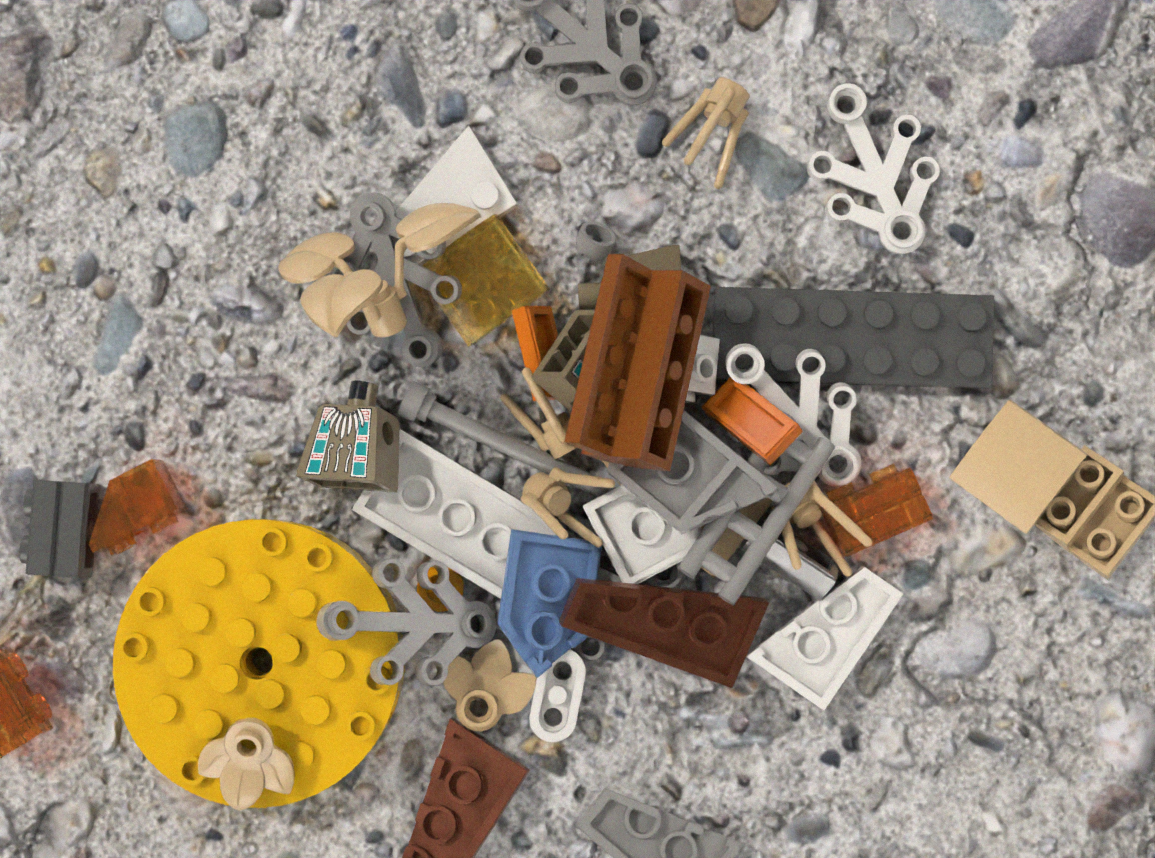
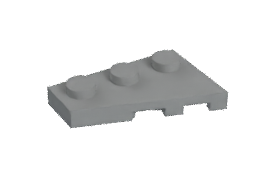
(640, 831)

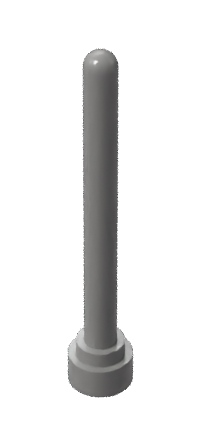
(422, 405)

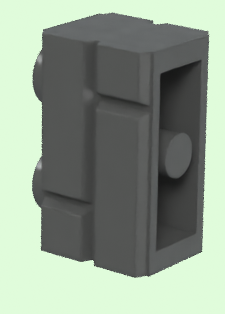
(59, 528)

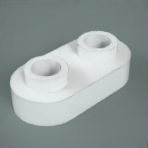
(559, 694)

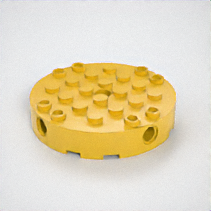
(191, 639)

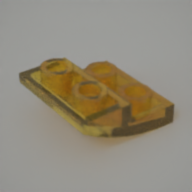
(492, 276)

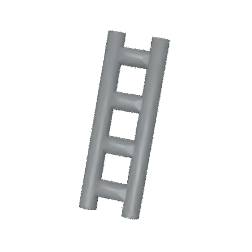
(761, 538)

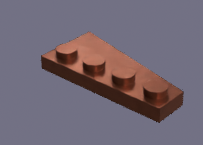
(668, 624)
(464, 797)

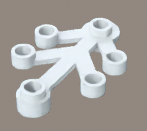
(878, 177)
(806, 413)

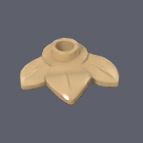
(491, 679)
(246, 770)

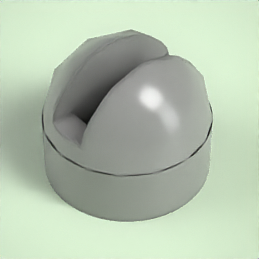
(594, 241)

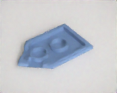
(535, 591)

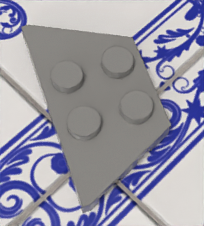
(703, 481)

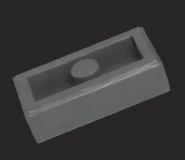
(817, 569)

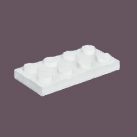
(450, 514)

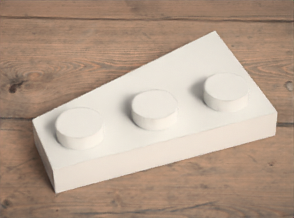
(461, 178)
(828, 637)

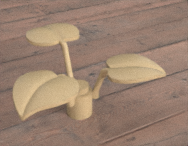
(337, 298)

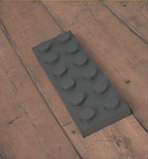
(860, 335)

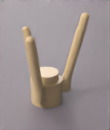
(723, 105)
(555, 426)
(551, 498)
(808, 515)

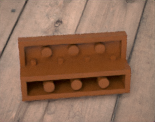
(637, 364)

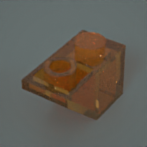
(135, 503)

